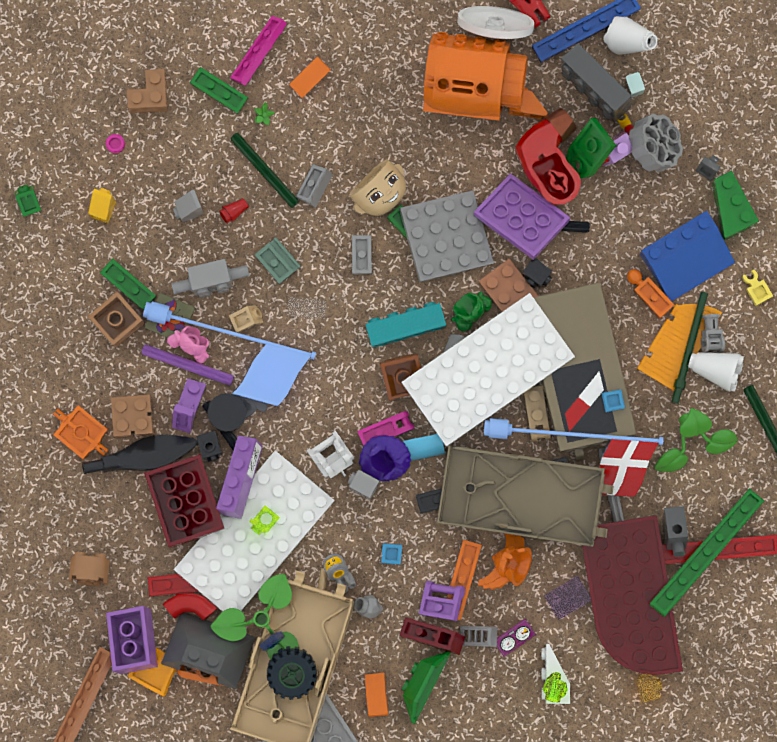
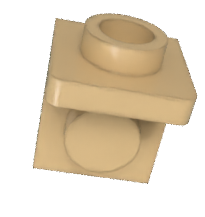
(246, 318)

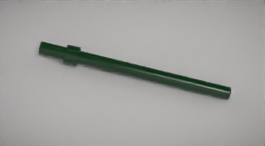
(680, 383)

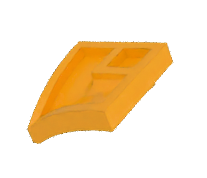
(157, 678)

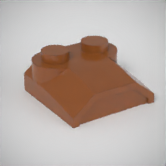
(397, 370)

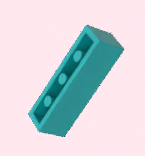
(405, 325)

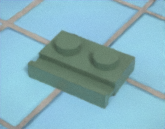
(277, 260)

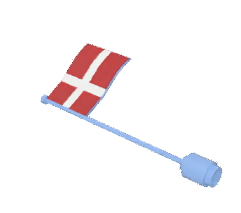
(623, 459)

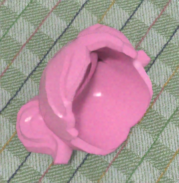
(190, 342)

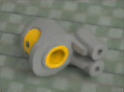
(338, 570)

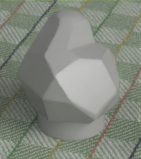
(368, 606)

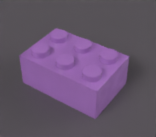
(131, 640)

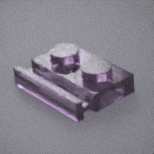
(567, 597)

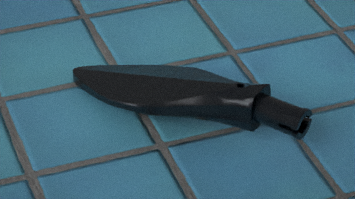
(144, 454)

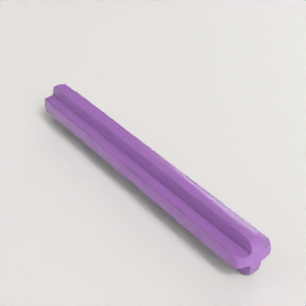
(188, 365)

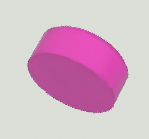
(115, 143)

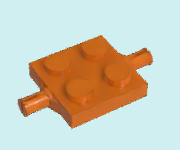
(80, 432)

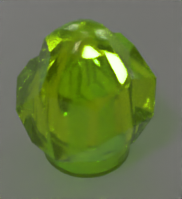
(555, 687)

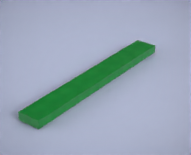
(706, 552)

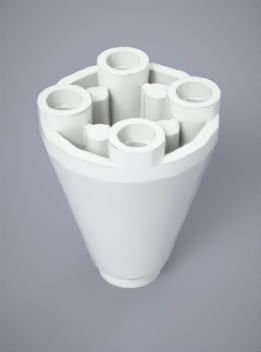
(628, 37)
(718, 368)

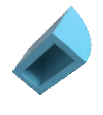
(425, 447)

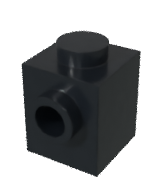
(537, 274)
(209, 446)

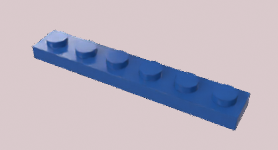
(583, 28)

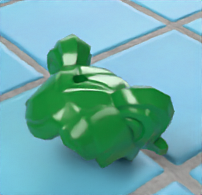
(470, 309)

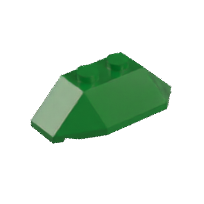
(422, 682)

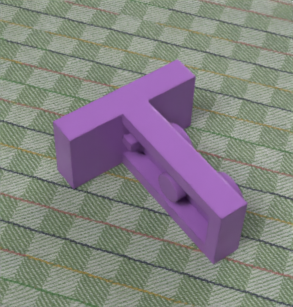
(186, 409)

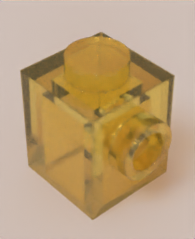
(648, 687)

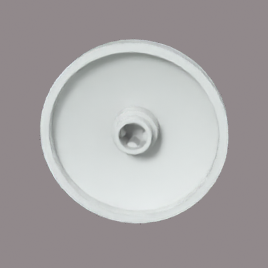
(495, 22)

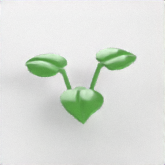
(691, 425)
(274, 592)

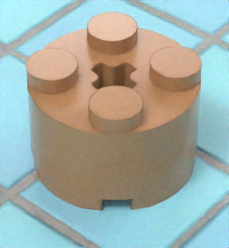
(89, 569)

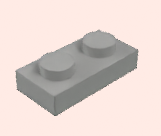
(361, 255)

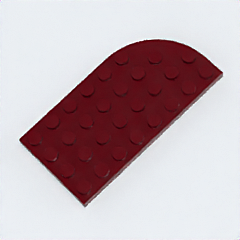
(623, 579)

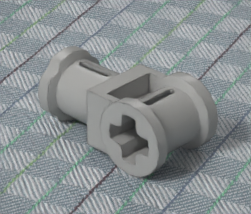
(712, 334)

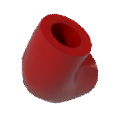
(190, 603)

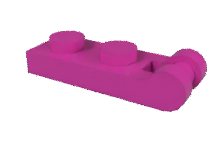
(387, 427)

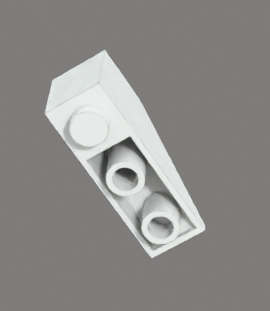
(551, 666)

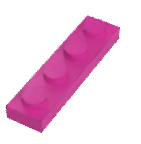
(258, 50)

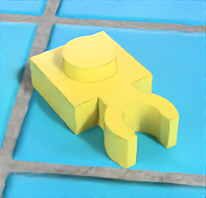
(757, 291)

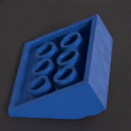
(687, 256)

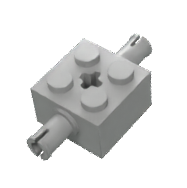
(210, 278)

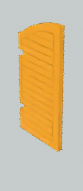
(670, 344)

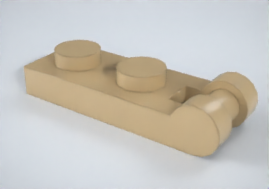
(536, 411)

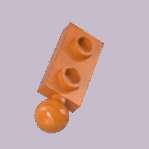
(650, 293)

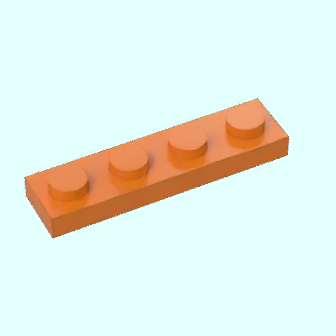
(465, 570)

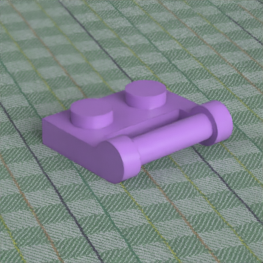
(441, 607)

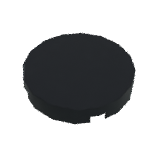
(227, 412)

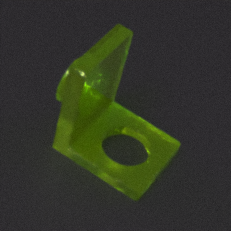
(258, 527)

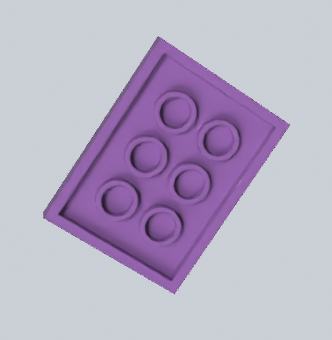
(521, 216)

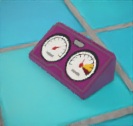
(514, 637)

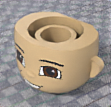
(379, 189)

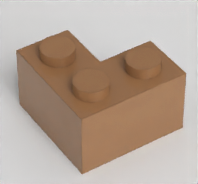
(153, 97)

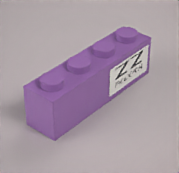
(239, 477)

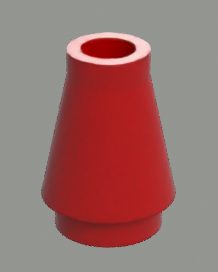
(233, 210)

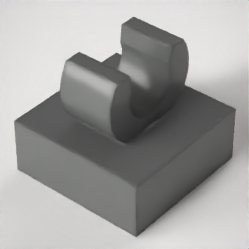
(708, 167)

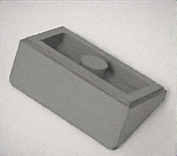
(314, 185)

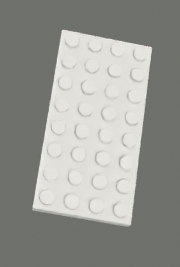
(488, 369)
(236, 560)

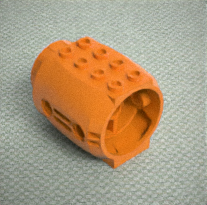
(472, 76)

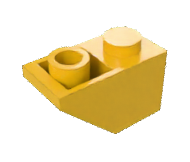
(101, 205)

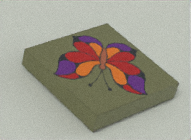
(179, 309)

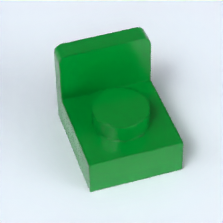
(27, 200)

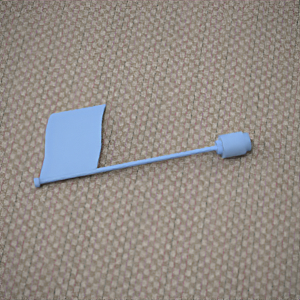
(270, 372)

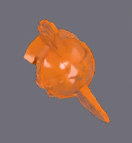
(510, 564)

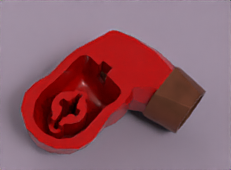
(544, 161)

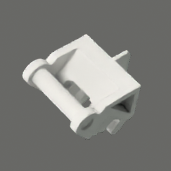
(336, 461)

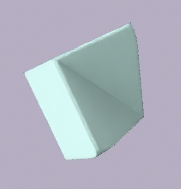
(635, 84)

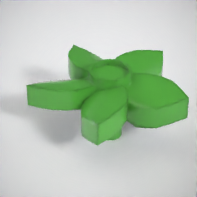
(263, 114)

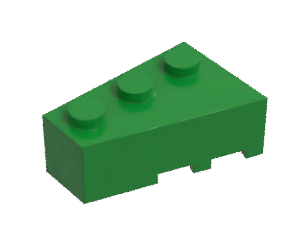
(732, 206)

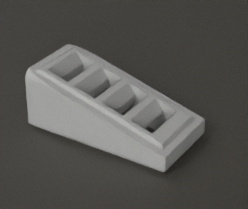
(491, 636)

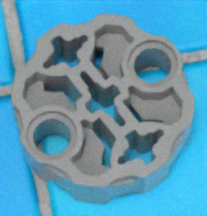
(655, 142)

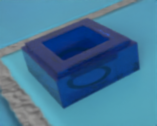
(271, 641)

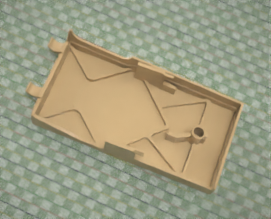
(319, 625)

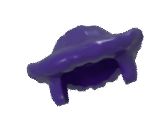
(385, 458)

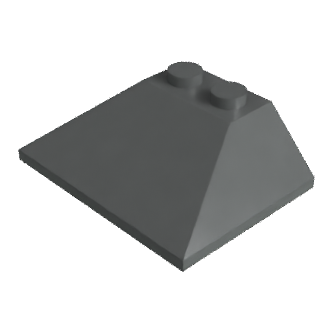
(202, 649)

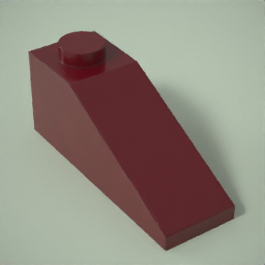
(432, 636)

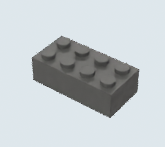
(595, 83)

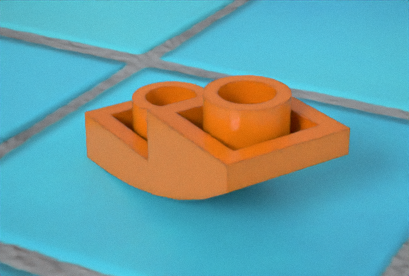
(310, 77)
(376, 694)

